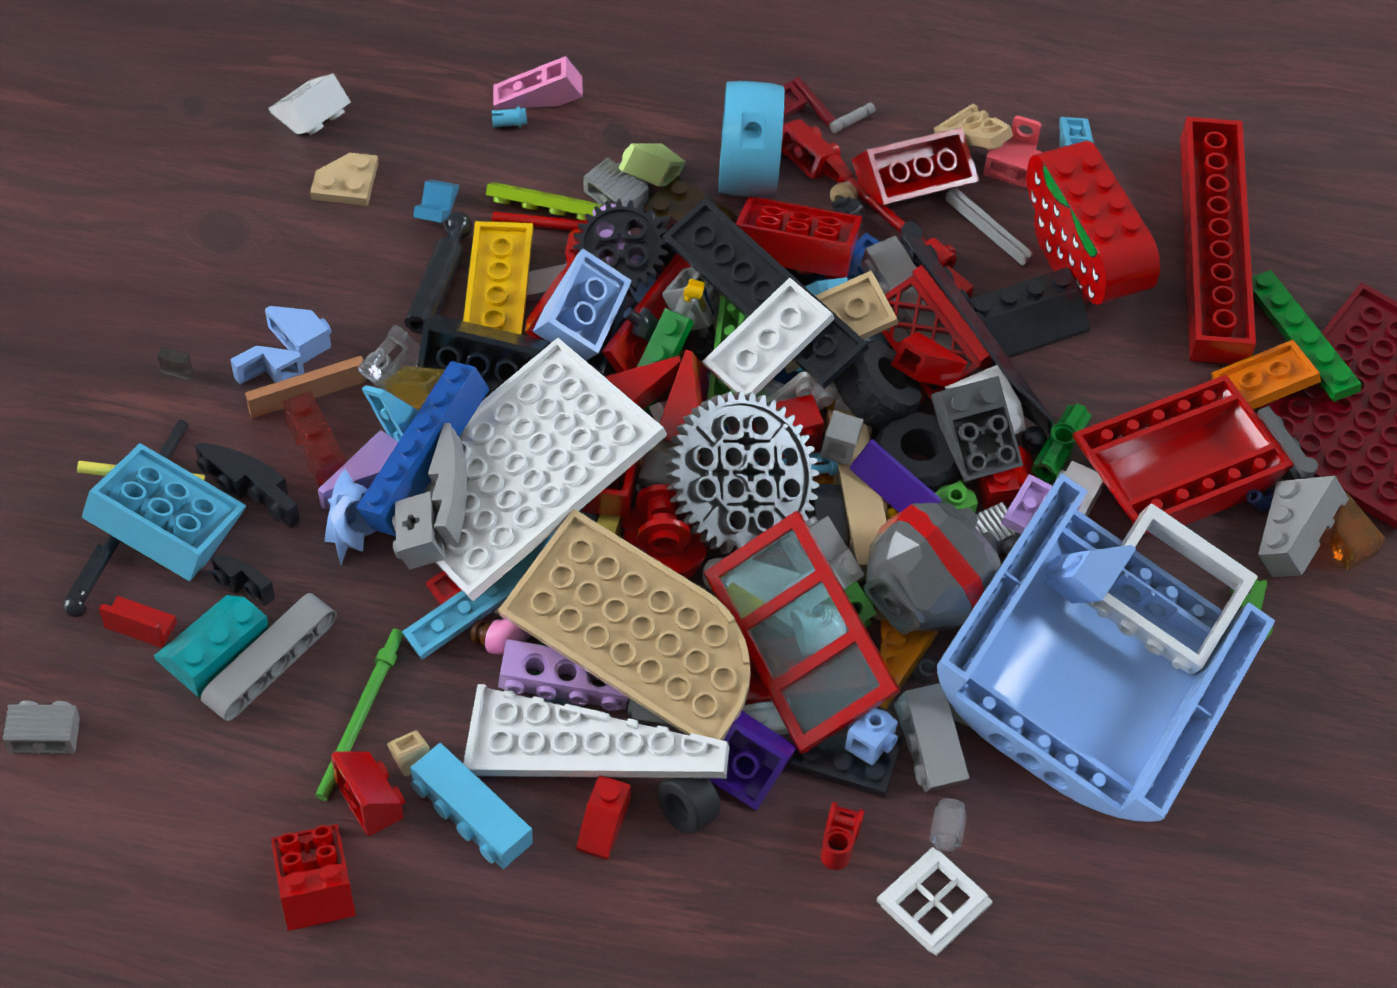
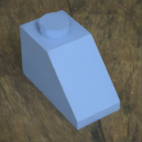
(299, 330)

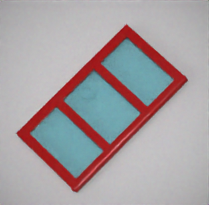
(802, 632)

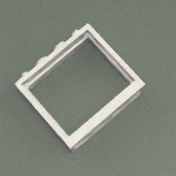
(1203, 555)

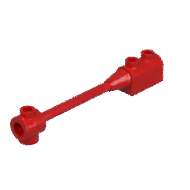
(819, 158)

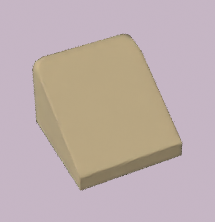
(408, 750)

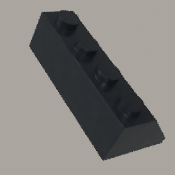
(1034, 312)
(491, 350)

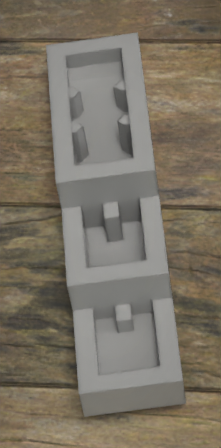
(449, 475)

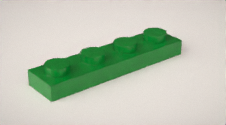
(666, 341)

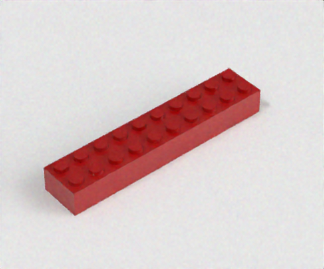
(1217, 241)

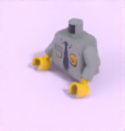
(695, 299)

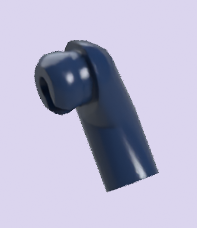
(1259, 501)

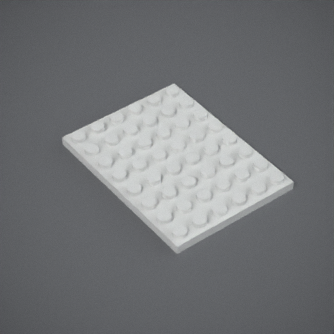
(537, 454)

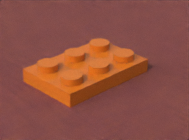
(1271, 374)

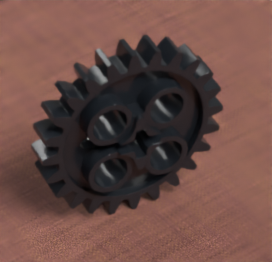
(620, 221)

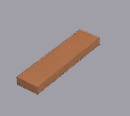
(319, 382)

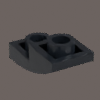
(831, 504)
(239, 575)

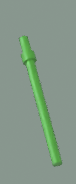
(384, 661)

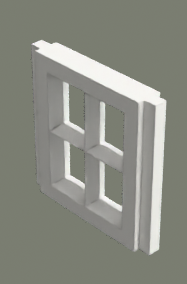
(956, 921)

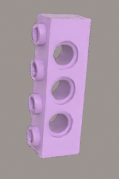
(580, 691)

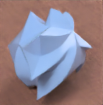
(344, 522)

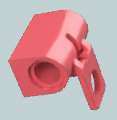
(1011, 160)

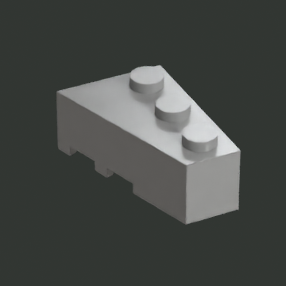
(931, 737)

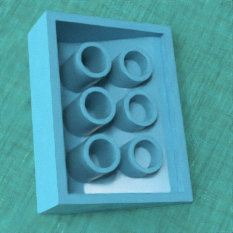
(162, 511)

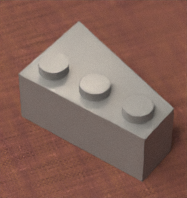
(1296, 522)

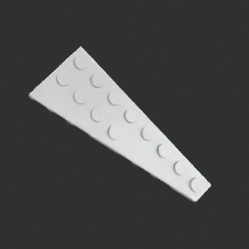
(552, 740)

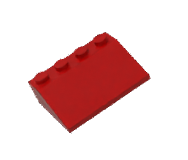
(802, 235)

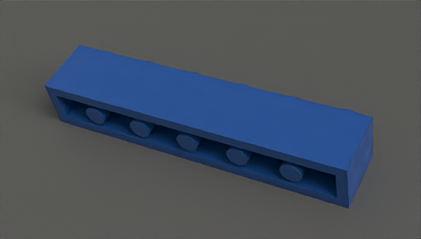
(407, 467)

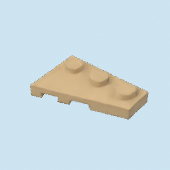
(978, 128)

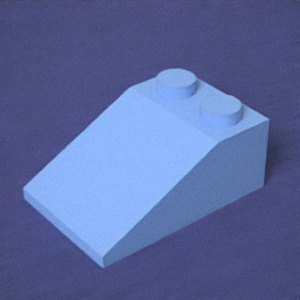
(583, 305)

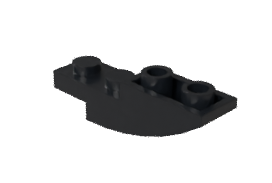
(245, 475)

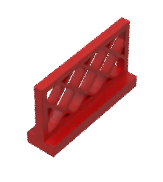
(945, 314)

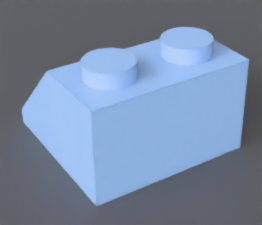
(1087, 574)

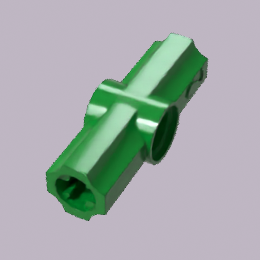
(1060, 443)

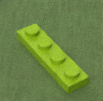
(532, 199)

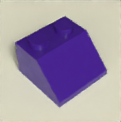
(754, 760)

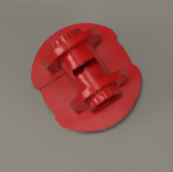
(662, 533)

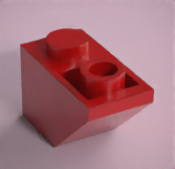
(928, 361)

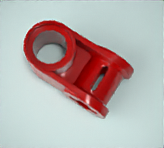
(841, 831)

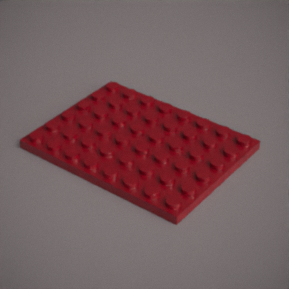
(1357, 433)

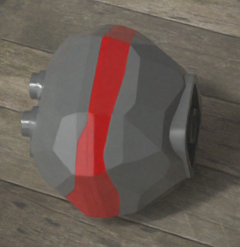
(930, 567)

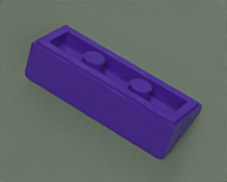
(890, 478)

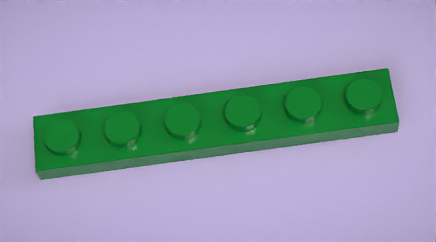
(1297, 326)

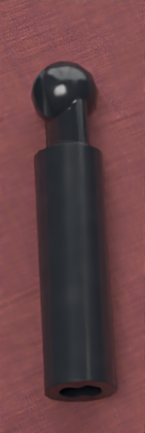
(439, 272)

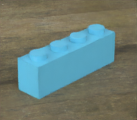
(471, 806)

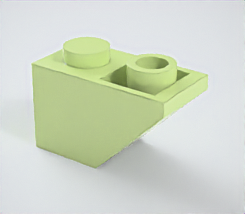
(652, 163)

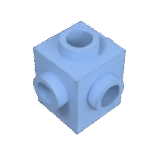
(872, 735)

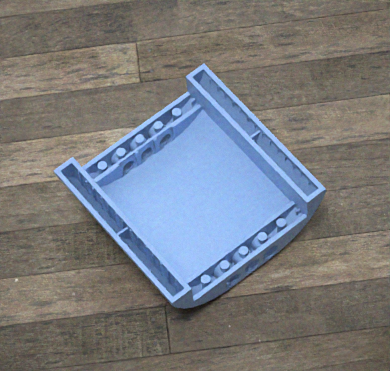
(1078, 693)

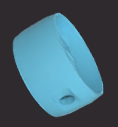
(751, 139)

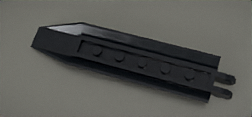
(926, 255)

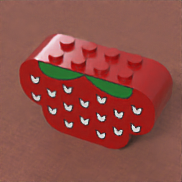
(1090, 224)

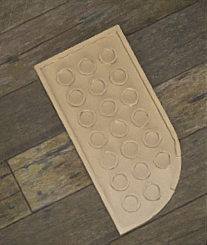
(635, 627)

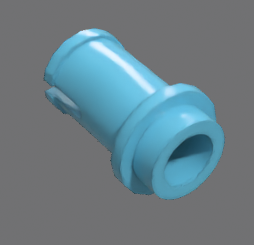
(509, 117)

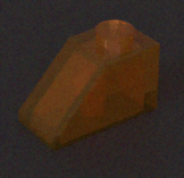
(1354, 536)

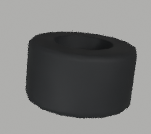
(688, 803)

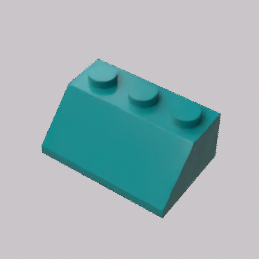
(213, 642)

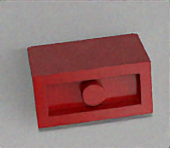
(138, 621)

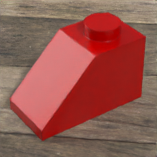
(604, 817)

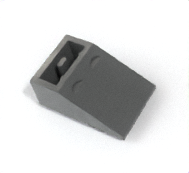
(978, 428)

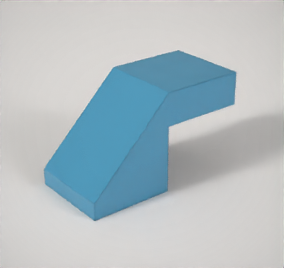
(436, 201)

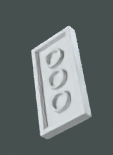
(768, 339)

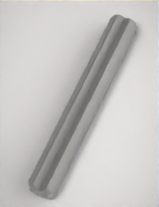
(989, 226)

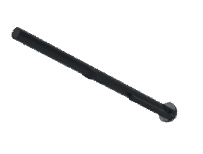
(74, 602)

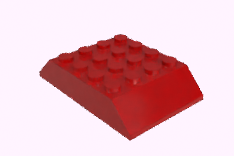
(1185, 453)

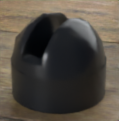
(1037, 436)

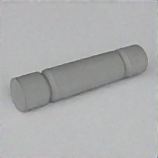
(852, 117)

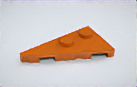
(902, 652)

